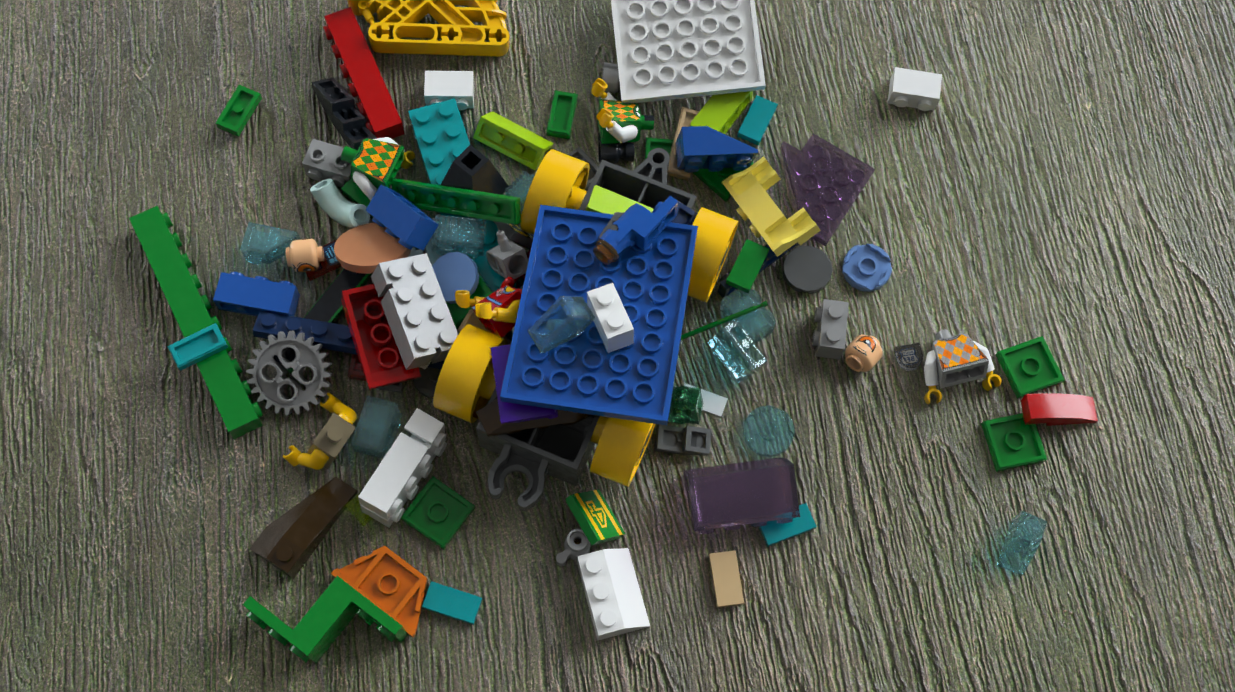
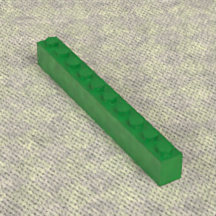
(192, 315)

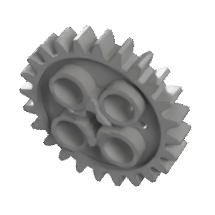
(273, 389)

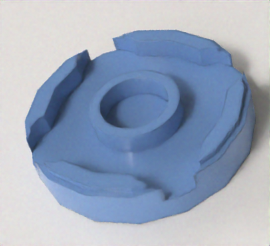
(866, 267)
(454, 273)

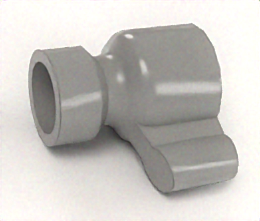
(611, 77)
(574, 545)

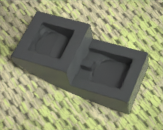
(683, 441)

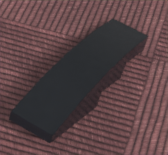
(342, 112)

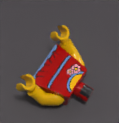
(496, 311)

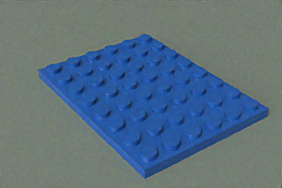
(580, 373)

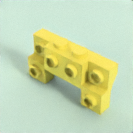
(767, 220)

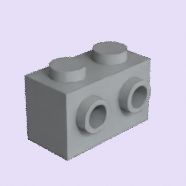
(325, 162)
(831, 329)

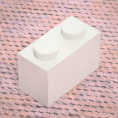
(449, 85)
(914, 89)
(610, 317)

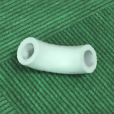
(338, 206)

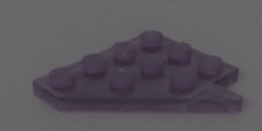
(824, 182)

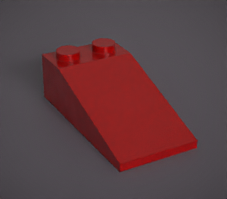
(374, 338)

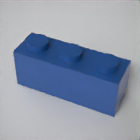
(401, 218)
(256, 294)

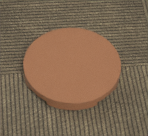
(366, 247)

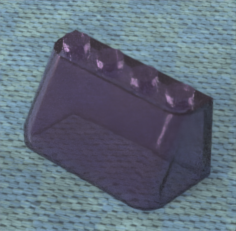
(742, 494)

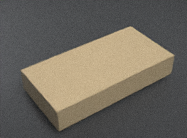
(726, 579)

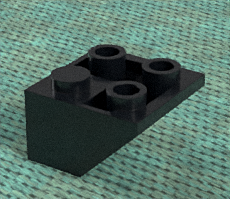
(474, 172)

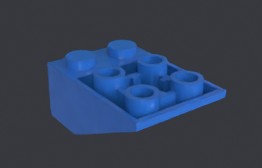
(709, 149)

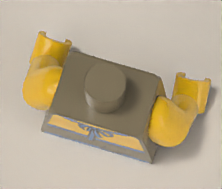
(329, 440)

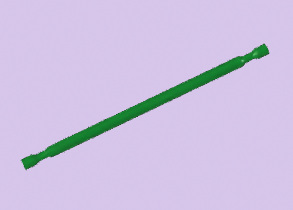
(723, 320)

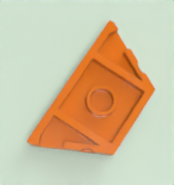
(389, 585)

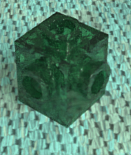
(686, 405)

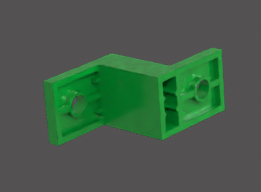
(325, 621)

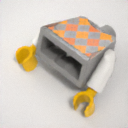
(955, 362)

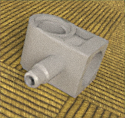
(507, 257)

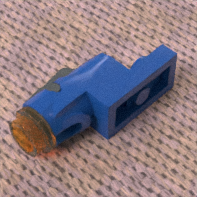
(634, 227)

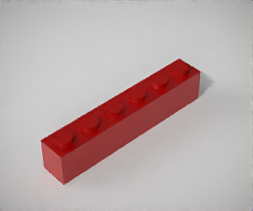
(363, 74)

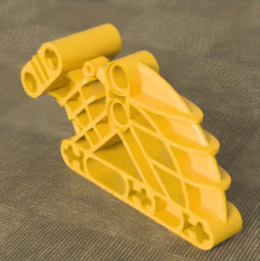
(401, 20)

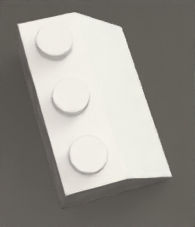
(612, 592)

